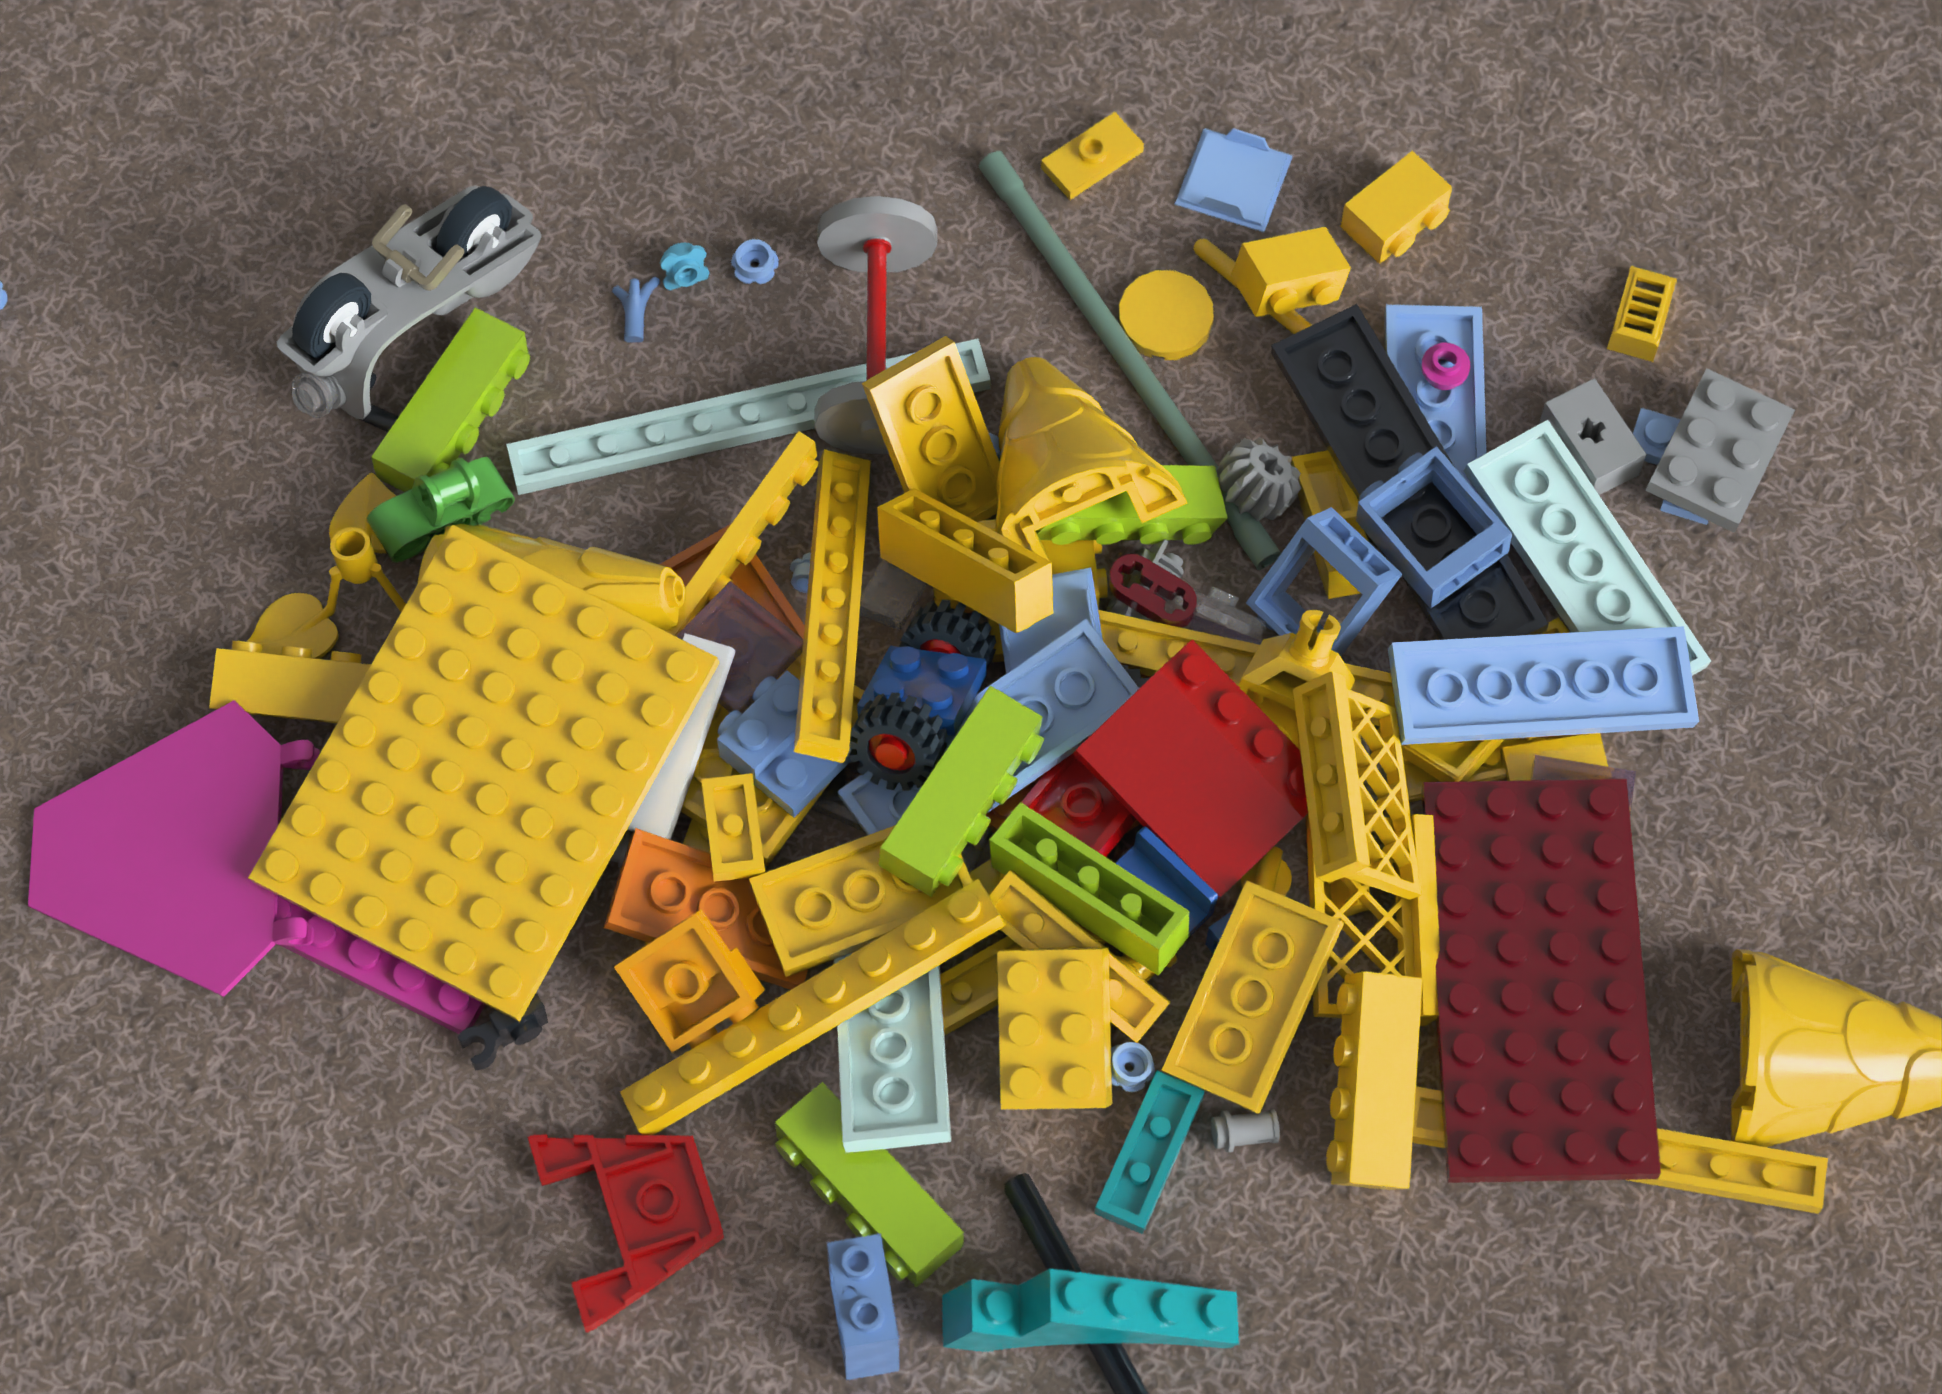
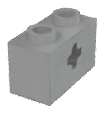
(1607, 447)

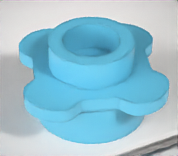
(683, 265)

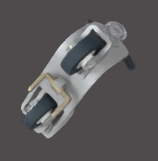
(426, 267)

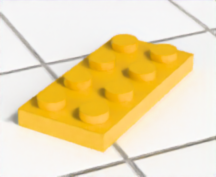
(936, 430)
(838, 902)
(1252, 996)

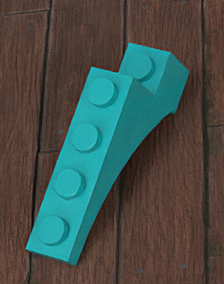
(1086, 1309)

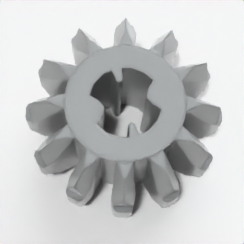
(1258, 479)

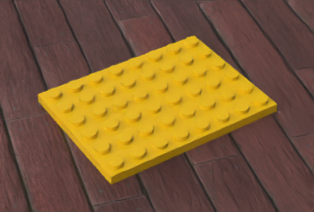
(485, 772)

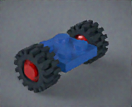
(921, 695)

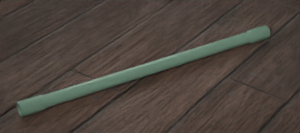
(1011, 189)

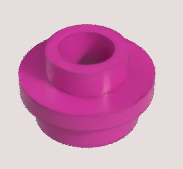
(1442, 377)

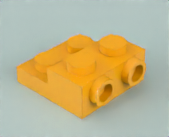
(690, 982)

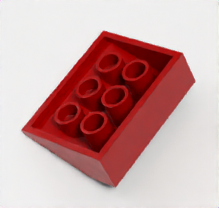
(1201, 768)

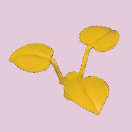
(299, 617)

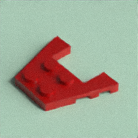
(654, 1203)

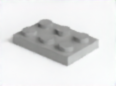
(1720, 450)

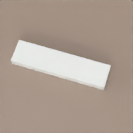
(667, 793)

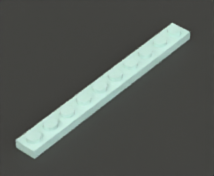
(692, 427)

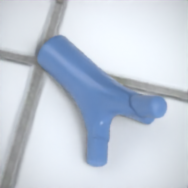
(634, 307)

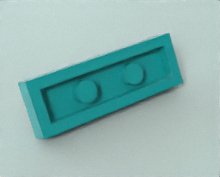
(1149, 1152)

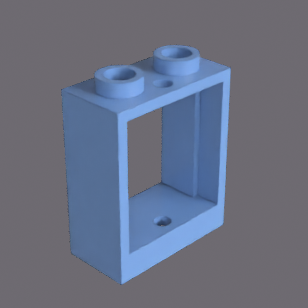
(1347, 553)
(1462, 565)
(863, 1306)

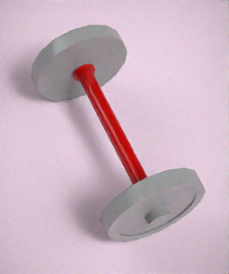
(872, 238)

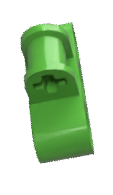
(454, 496)

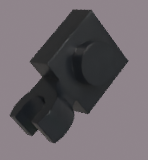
(503, 1031)

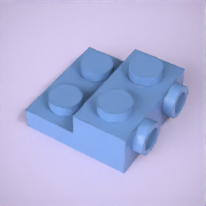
(764, 745)

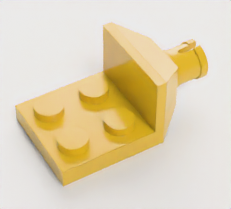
(1290, 662)

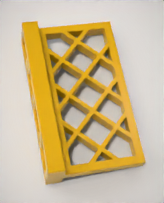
(1337, 791)
(1415, 925)

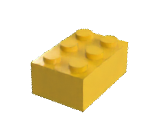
(1054, 1028)

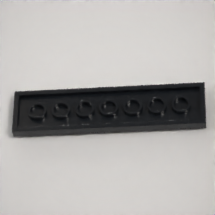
(1370, 431)

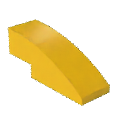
(1322, 489)

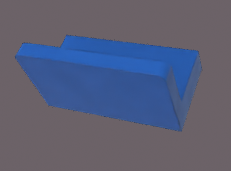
(1166, 872)

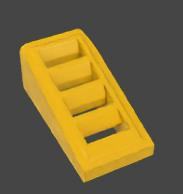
(1633, 341)

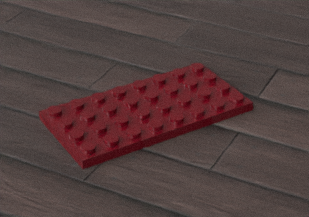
(1540, 983)

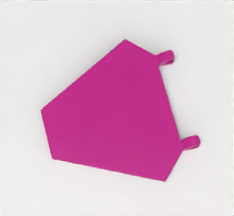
(166, 847)

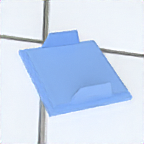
(1234, 178)
(1072, 603)

